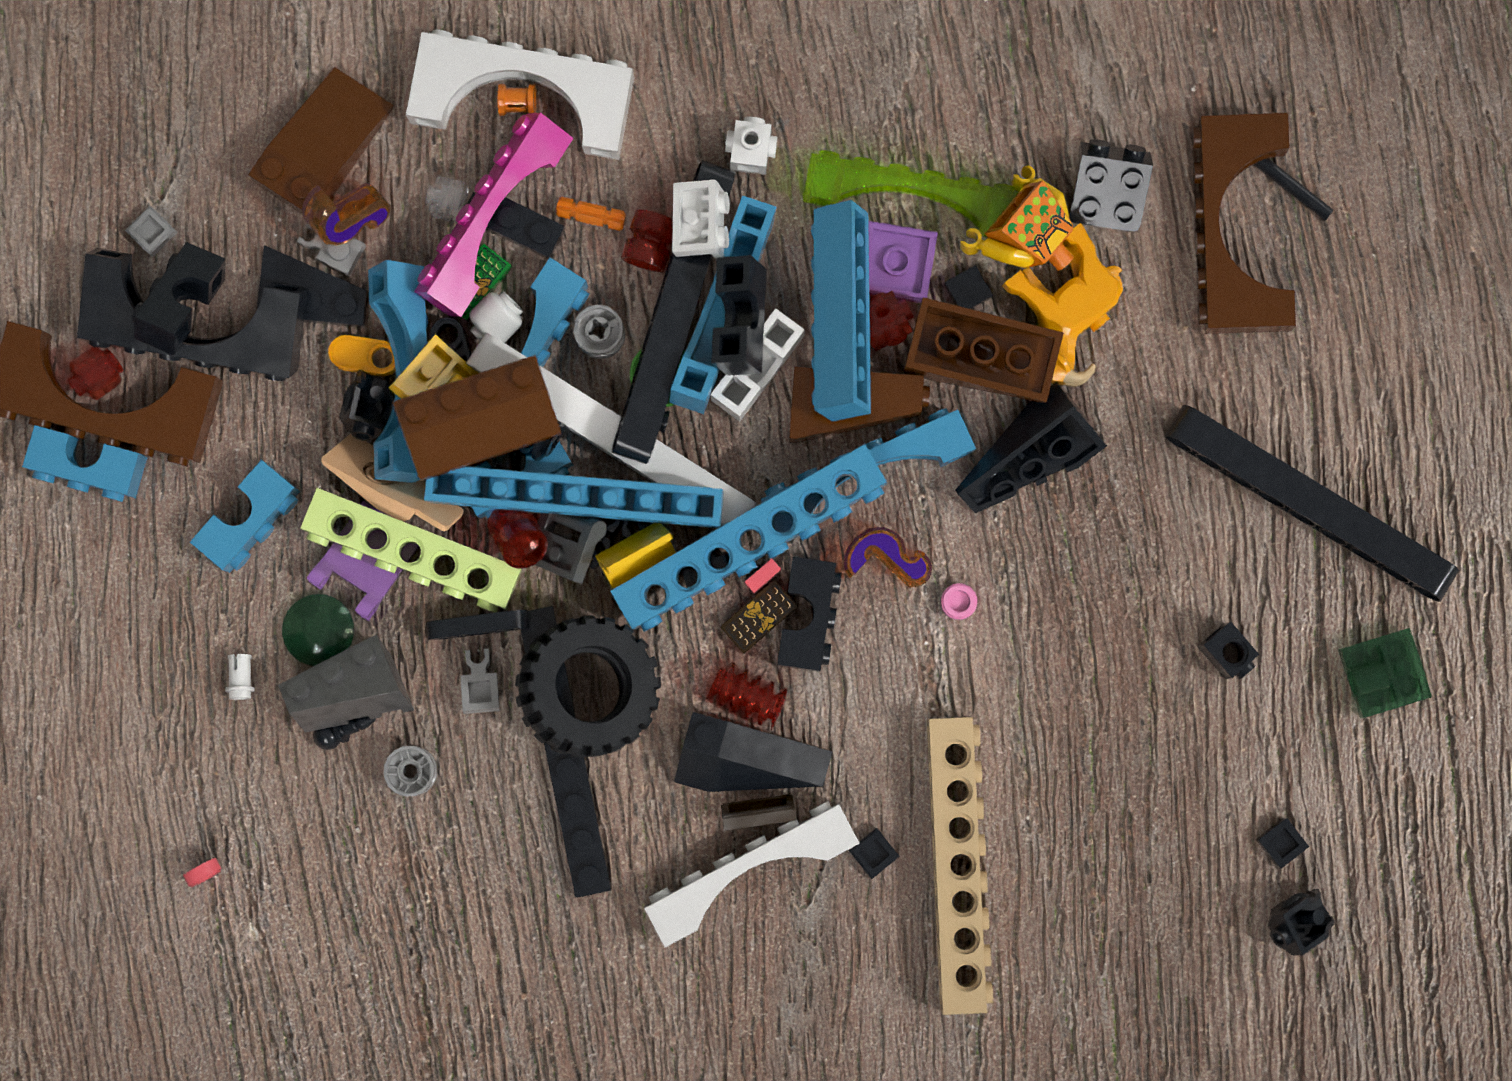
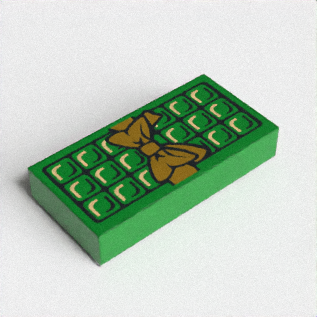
(489, 272)

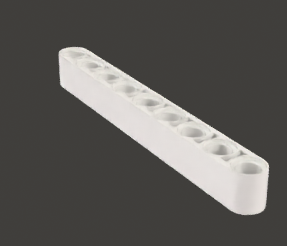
(599, 427)

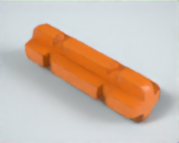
(590, 213)

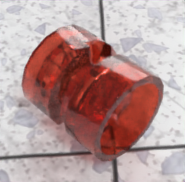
(645, 252)
(517, 537)

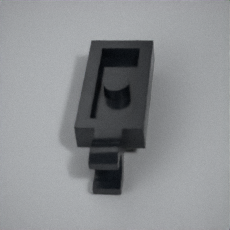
(525, 227)

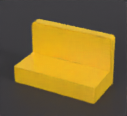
(635, 554)

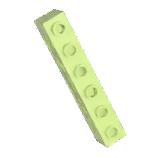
(327, 508)

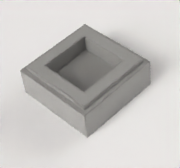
(151, 231)

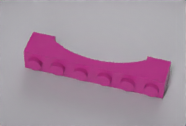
(451, 276)

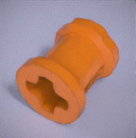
(516, 99)

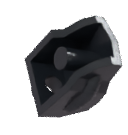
(366, 406)
(1300, 923)

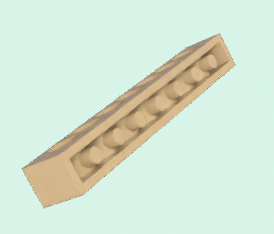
(953, 996)

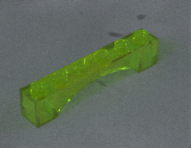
(836, 179)

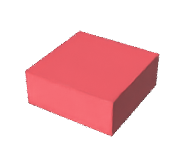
(762, 576)

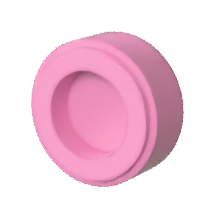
(958, 601)

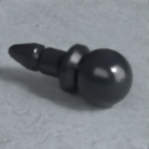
(331, 737)

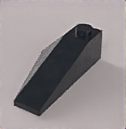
(1032, 447)
(739, 758)

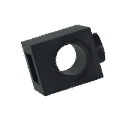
(1213, 647)

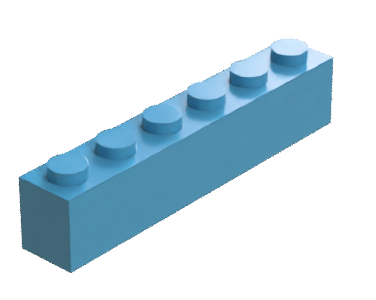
(841, 311)

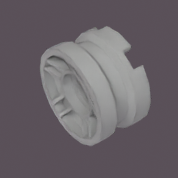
(613, 336)
(396, 767)

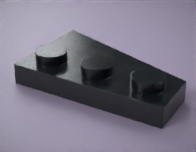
(328, 297)

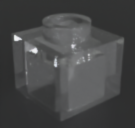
(446, 198)

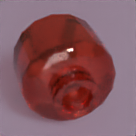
(95, 373)

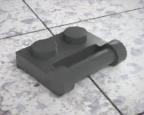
(564, 555)

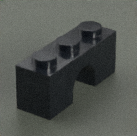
(188, 275)
(742, 287)
(815, 583)

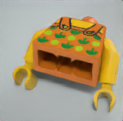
(1029, 227)

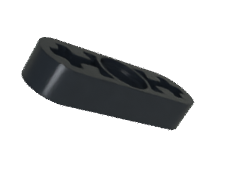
(477, 625)

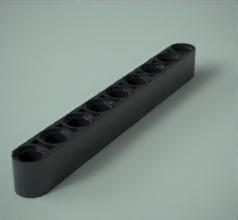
(664, 342)
(1311, 503)

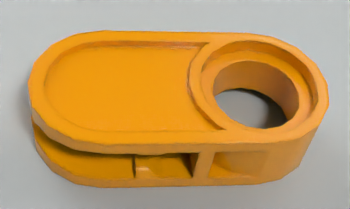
(357, 354)

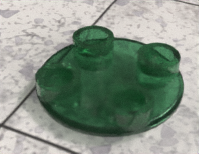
(317, 628)

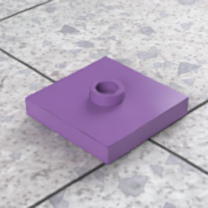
(900, 260)

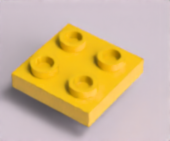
(431, 368)

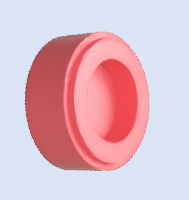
(202, 872)

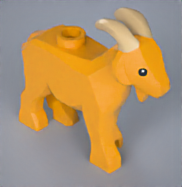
(1075, 305)

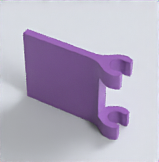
(360, 573)

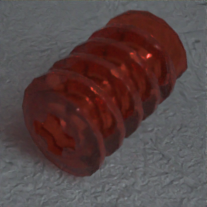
(748, 694)

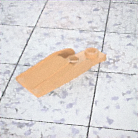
(354, 464)

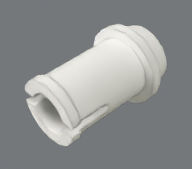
(239, 677)

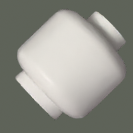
(496, 316)

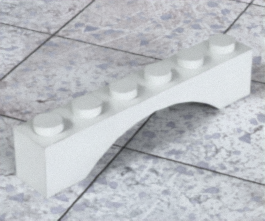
(682, 910)

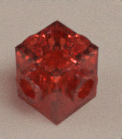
(888, 320)

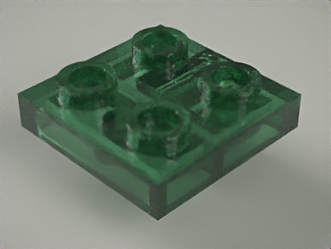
(1385, 673)

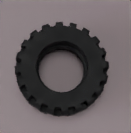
(635, 679)

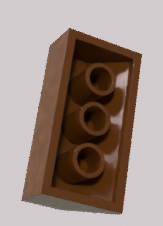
(477, 418)

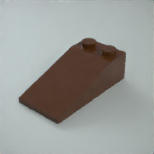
(321, 140)
(982, 351)

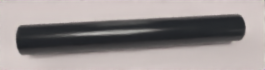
(1294, 188)

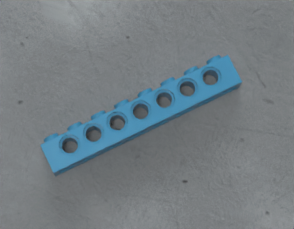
(577, 496)
(633, 594)

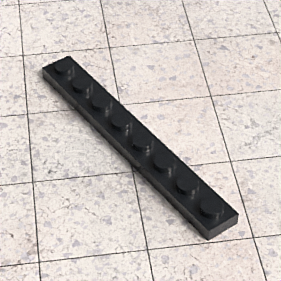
(572, 786)

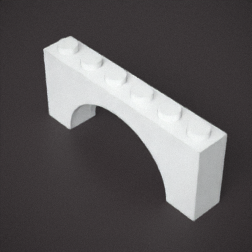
(454, 67)

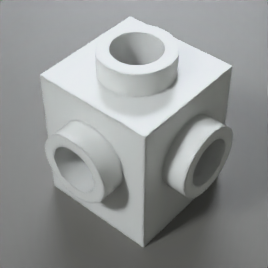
(751, 157)

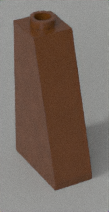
(892, 399)

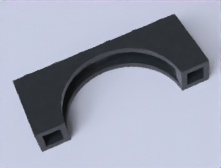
(265, 345)

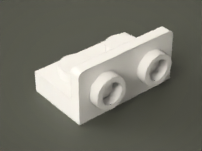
(699, 219)

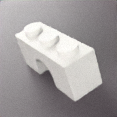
(739, 392)

